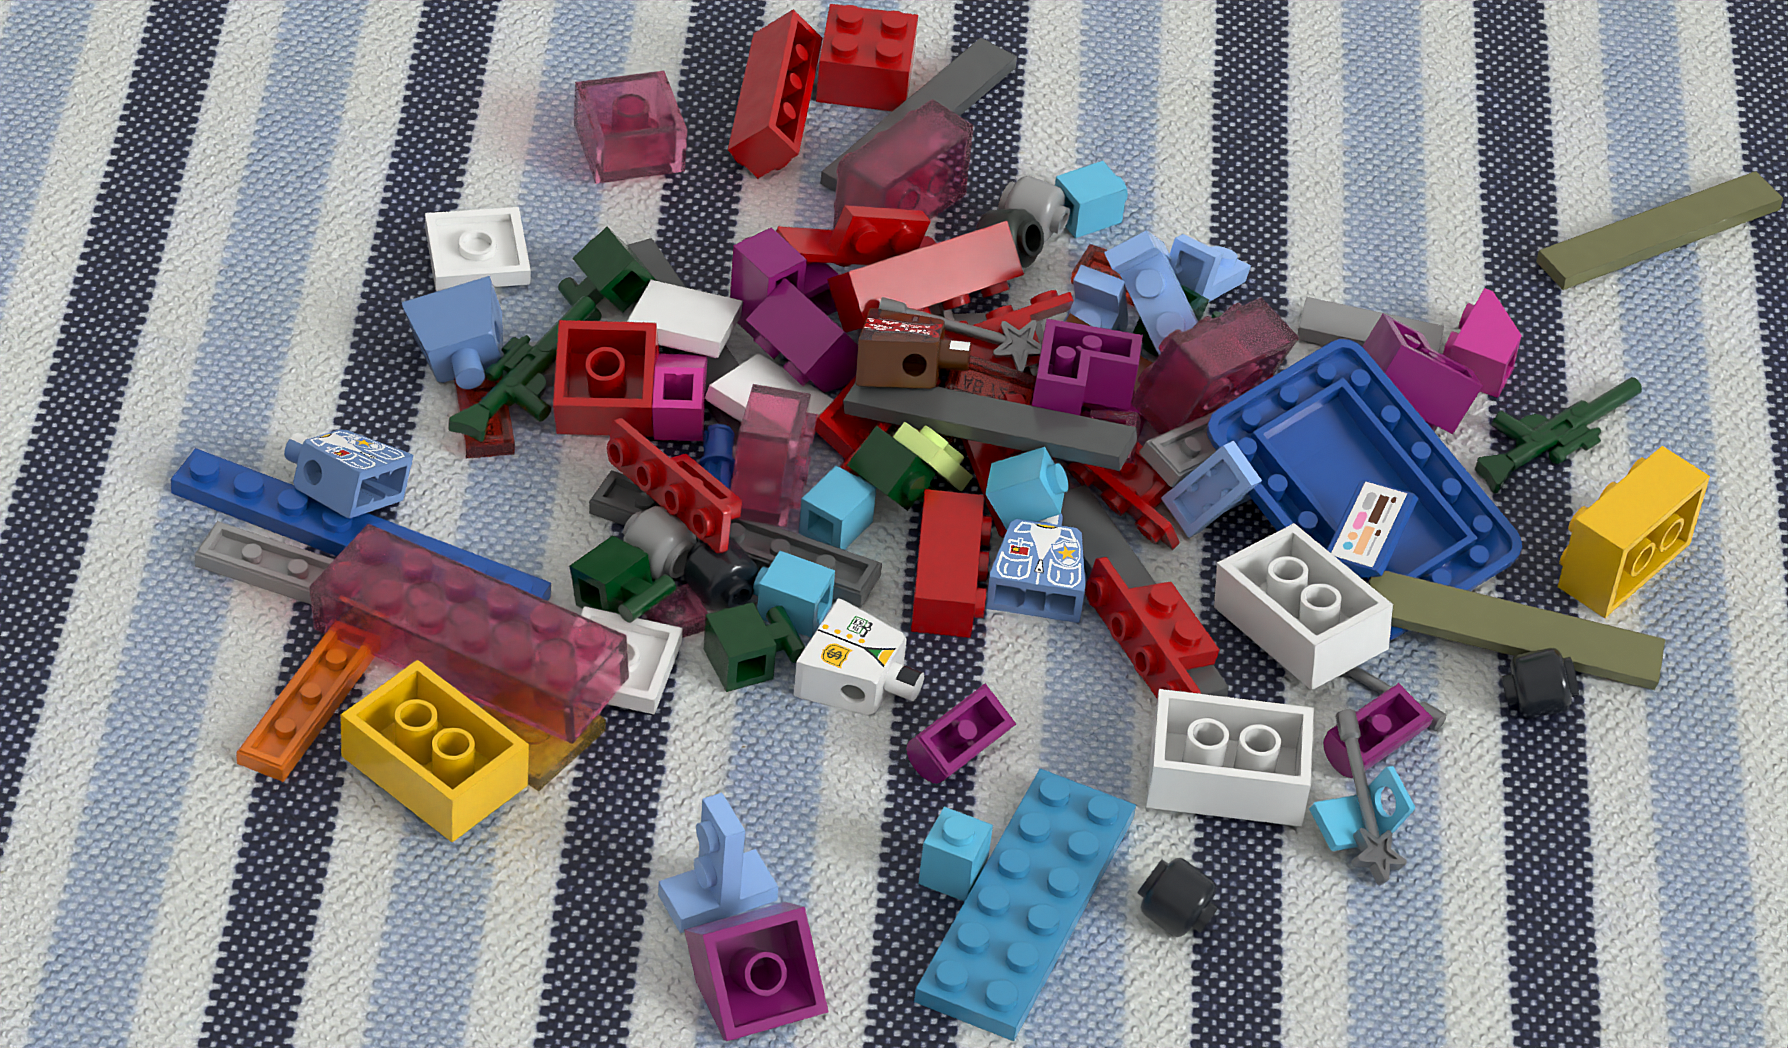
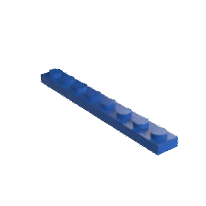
(297, 516)

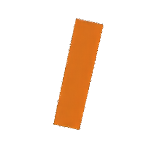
(304, 707)

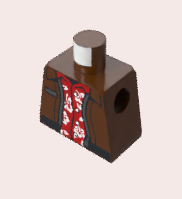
(906, 351)

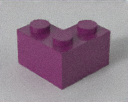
(761, 265)
(1085, 366)
(1430, 381)

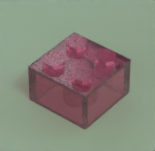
(630, 126)
(773, 454)

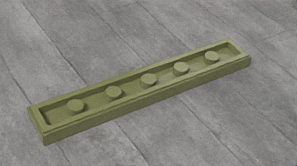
(1659, 230)
(1521, 629)

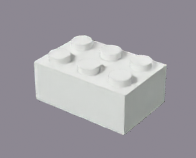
(1303, 606)
(1230, 757)

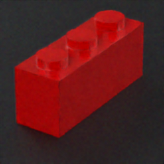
(951, 564)

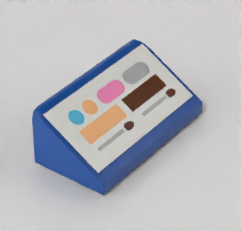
(1371, 527)

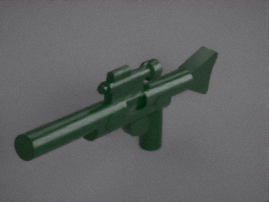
(524, 379)
(1538, 434)

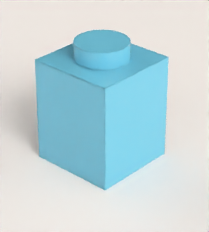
(1094, 198)
(1027, 487)
(837, 508)
(799, 587)
(955, 853)

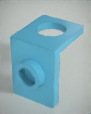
(1342, 816)

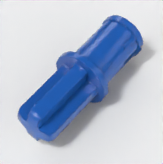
(719, 453)

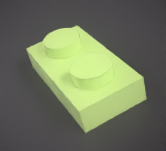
(936, 453)

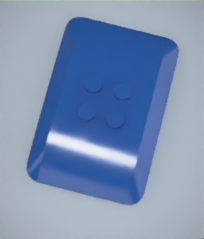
(1345, 423)

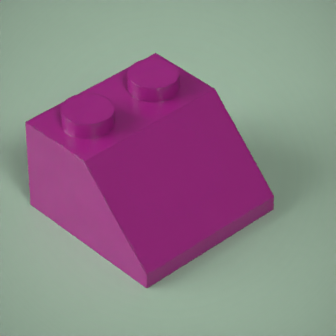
(806, 337)
(757, 969)

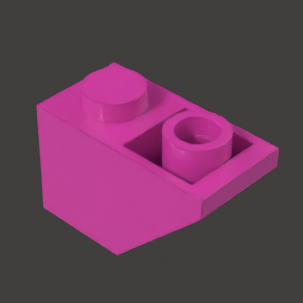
(1486, 342)
(679, 397)

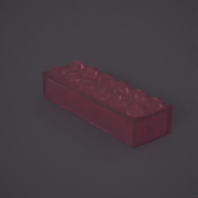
(471, 632)

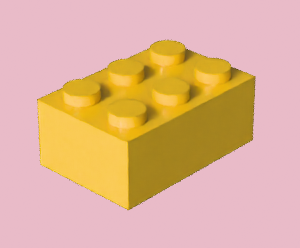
(1632, 530)
(434, 750)

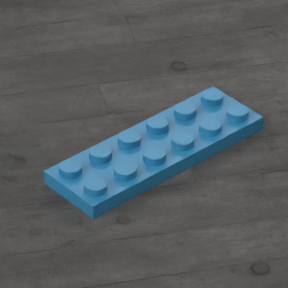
(1025, 905)

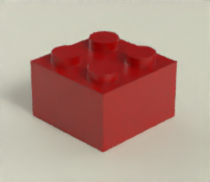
(866, 57)
(604, 376)

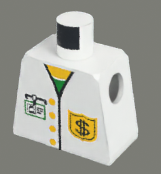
(855, 662)

